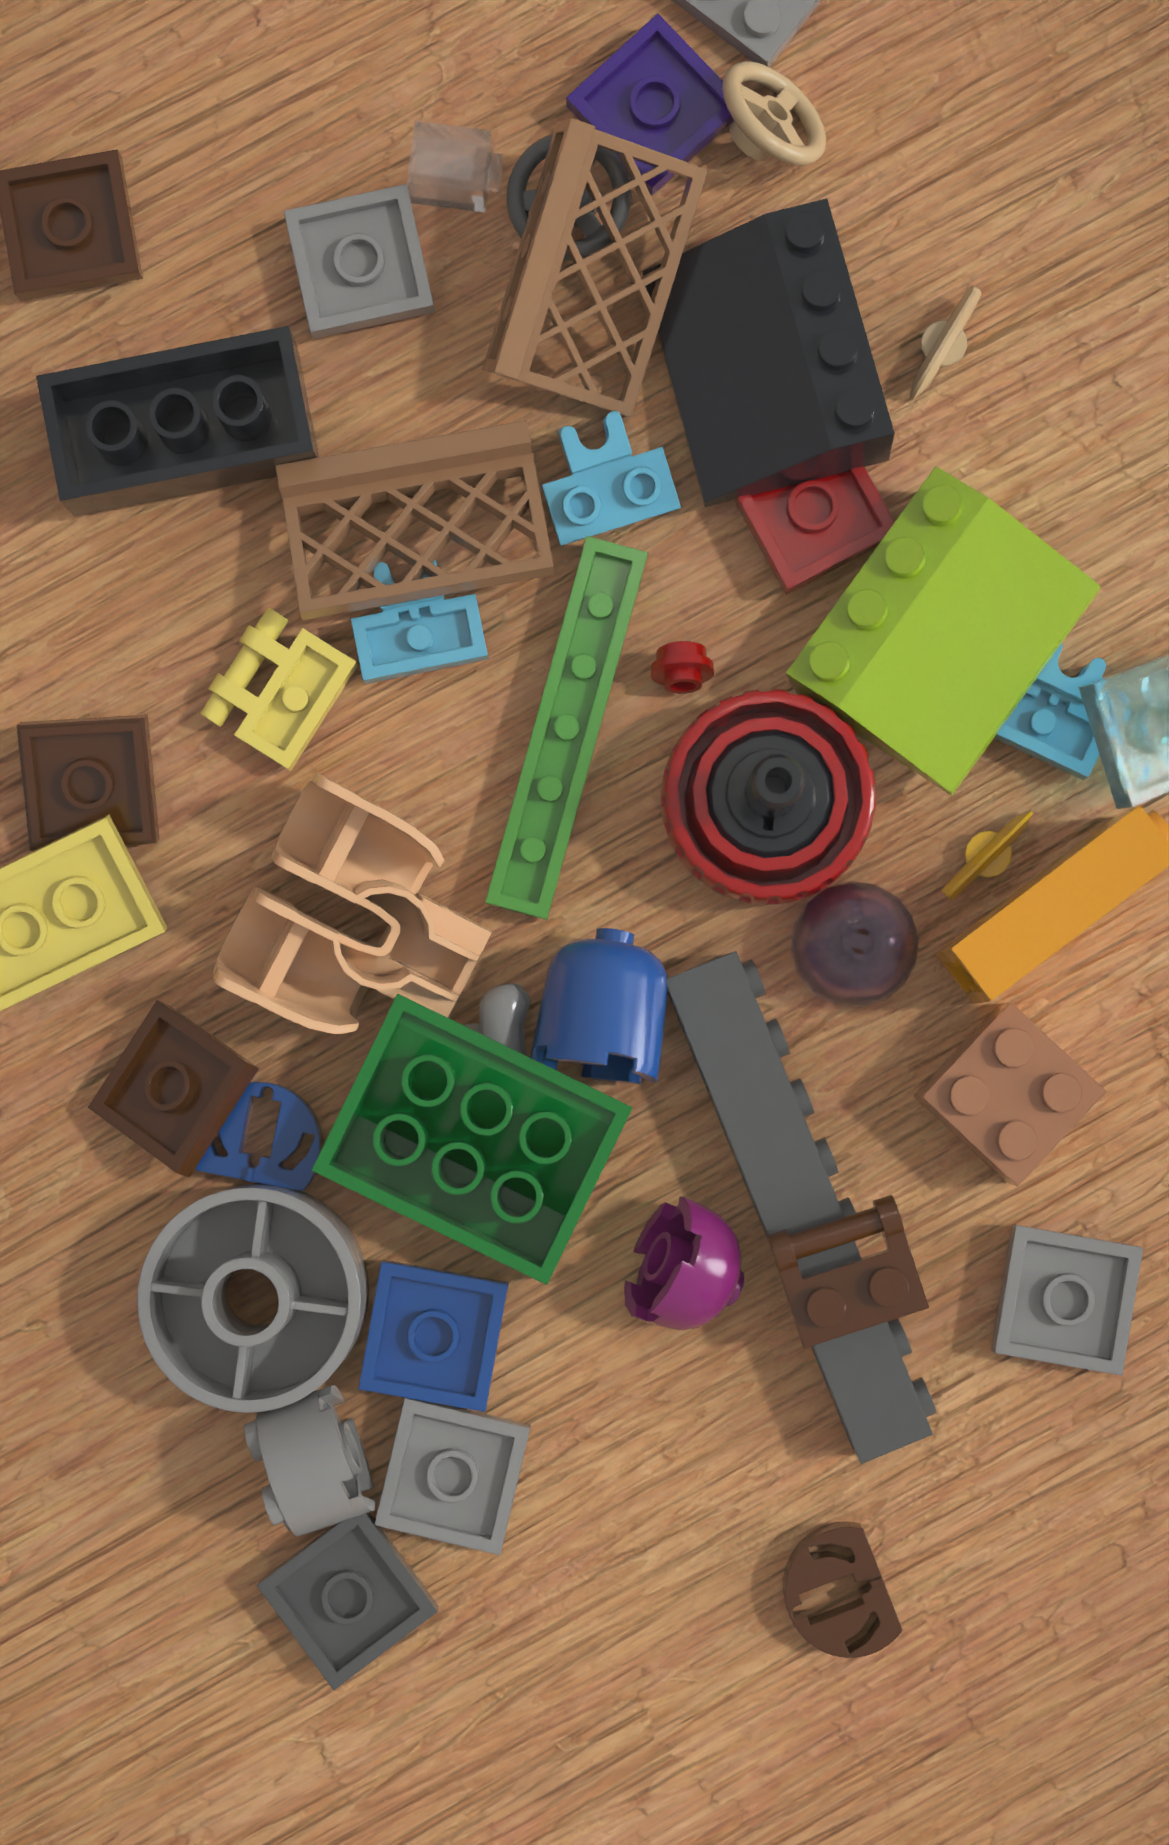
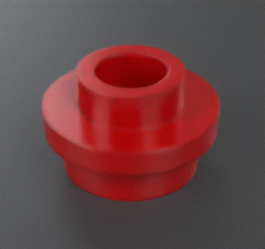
(682, 667)

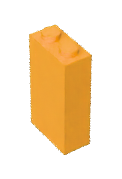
(1058, 904)

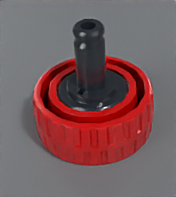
(768, 797)

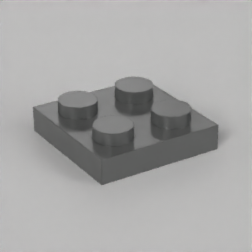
(348, 1597)

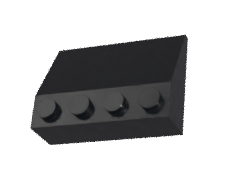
(772, 357)

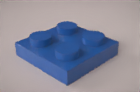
(433, 1335)

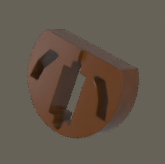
(834, 1627)

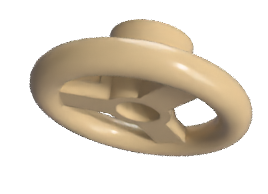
(764, 123)

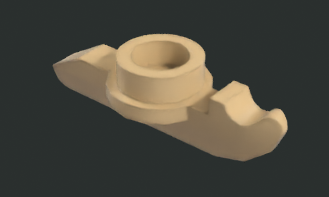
(944, 342)

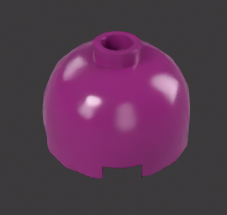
(687, 1267)

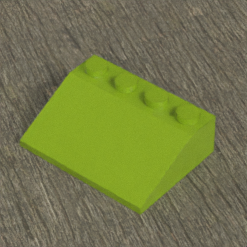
(943, 630)

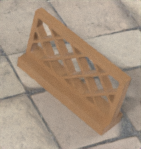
(543, 250)
(403, 471)

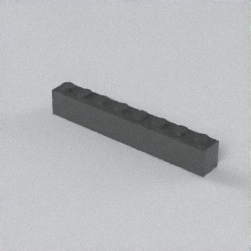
(792, 1188)

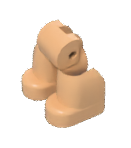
(321, 973)

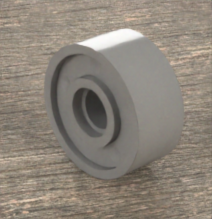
(318, 1286)

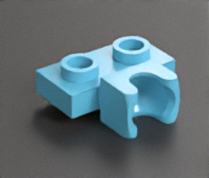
(607, 485)
(418, 635)
(1053, 720)

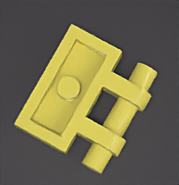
(293, 700)

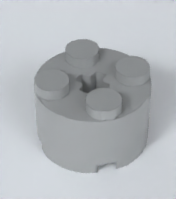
(311, 1463)

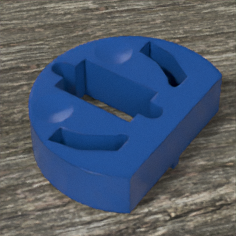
(293, 1123)

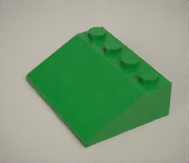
(472, 1139)

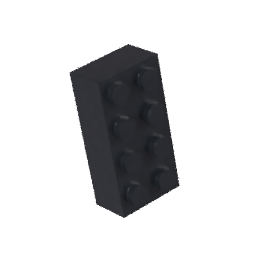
(177, 421)

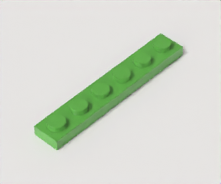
(566, 728)

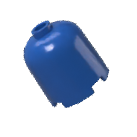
(604, 1009)

